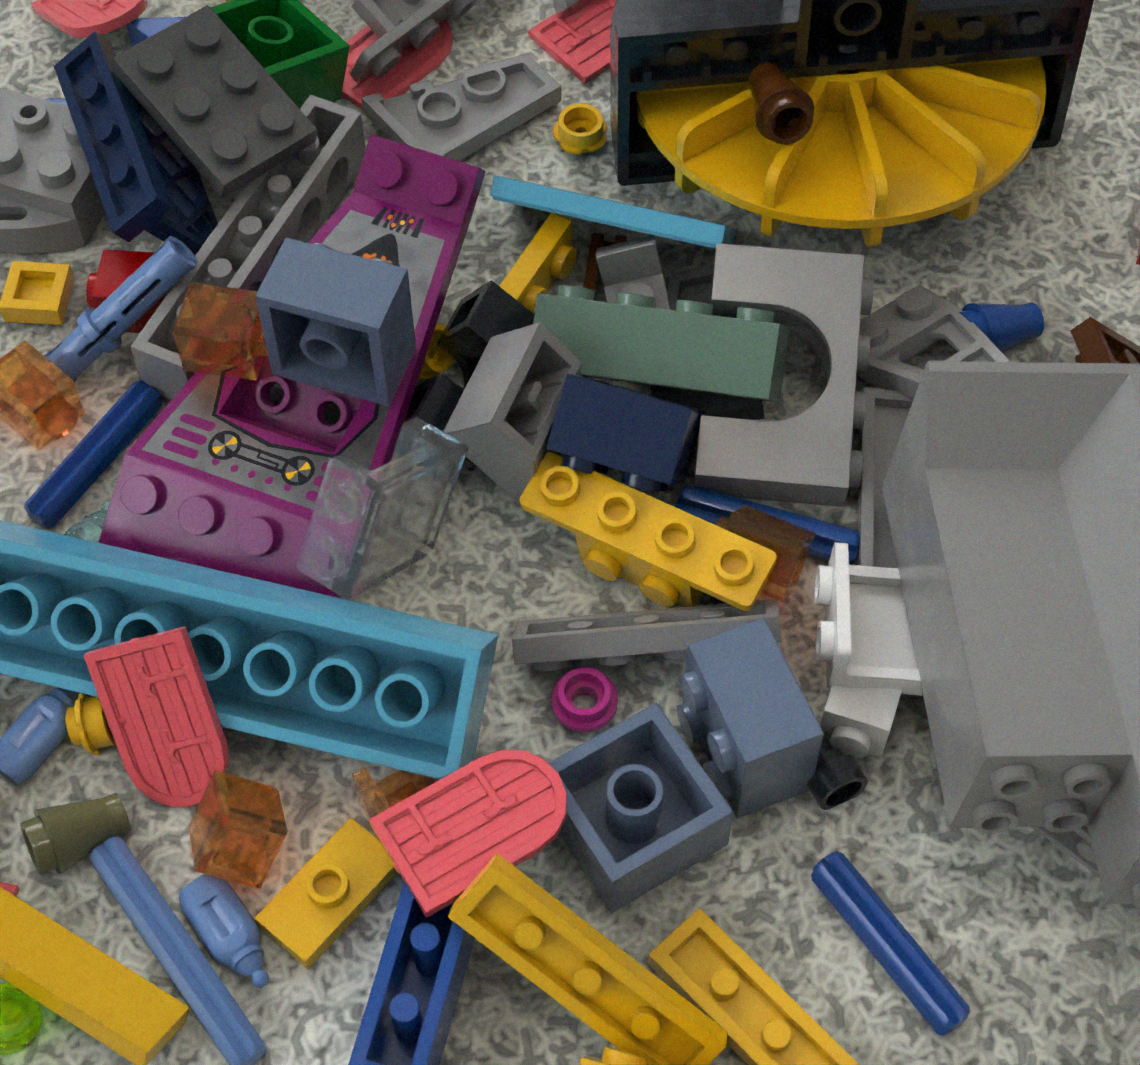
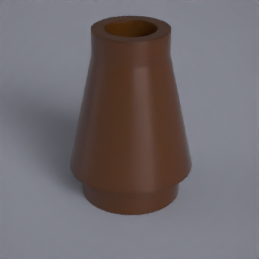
(780, 106)

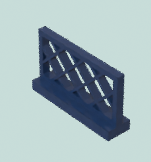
(132, 160)

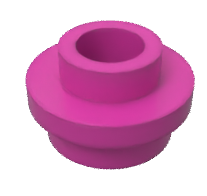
(584, 682)

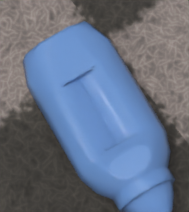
(35, 735)
(224, 926)

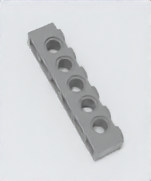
(278, 204)

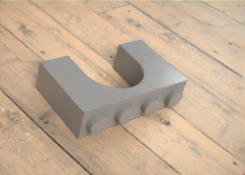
(810, 453)

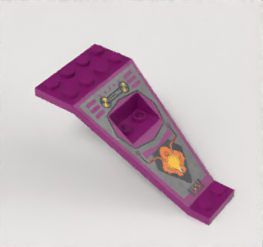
(235, 477)

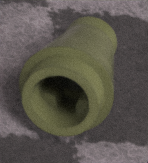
(70, 831)

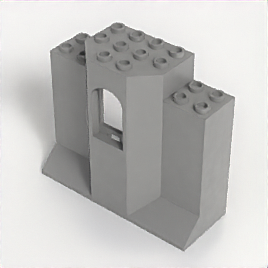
(1025, 596)

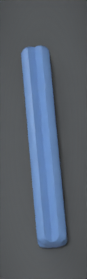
(177, 953)

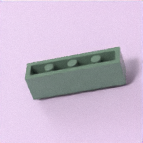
(669, 347)

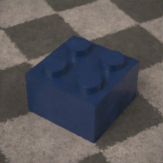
(624, 430)

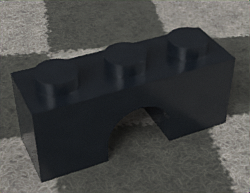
(473, 323)

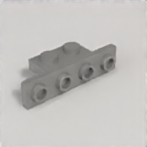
(398, 26)

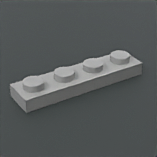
(623, 635)

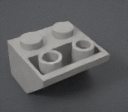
(513, 404)

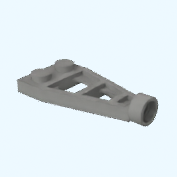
(909, 327)

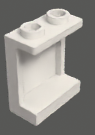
(864, 626)

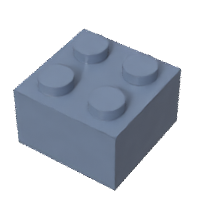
(337, 320)
(749, 718)
(639, 807)

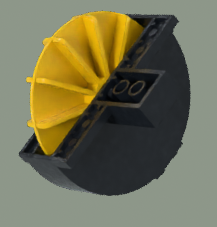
(908, 96)

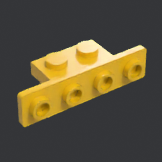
(647, 540)

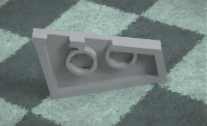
(466, 112)

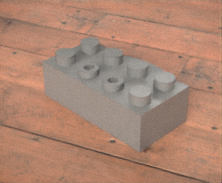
(44, 178)

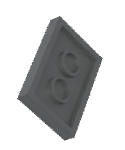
(214, 100)

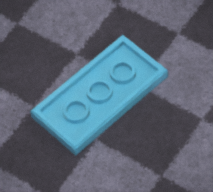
(611, 212)

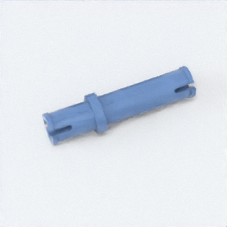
(102, 328)

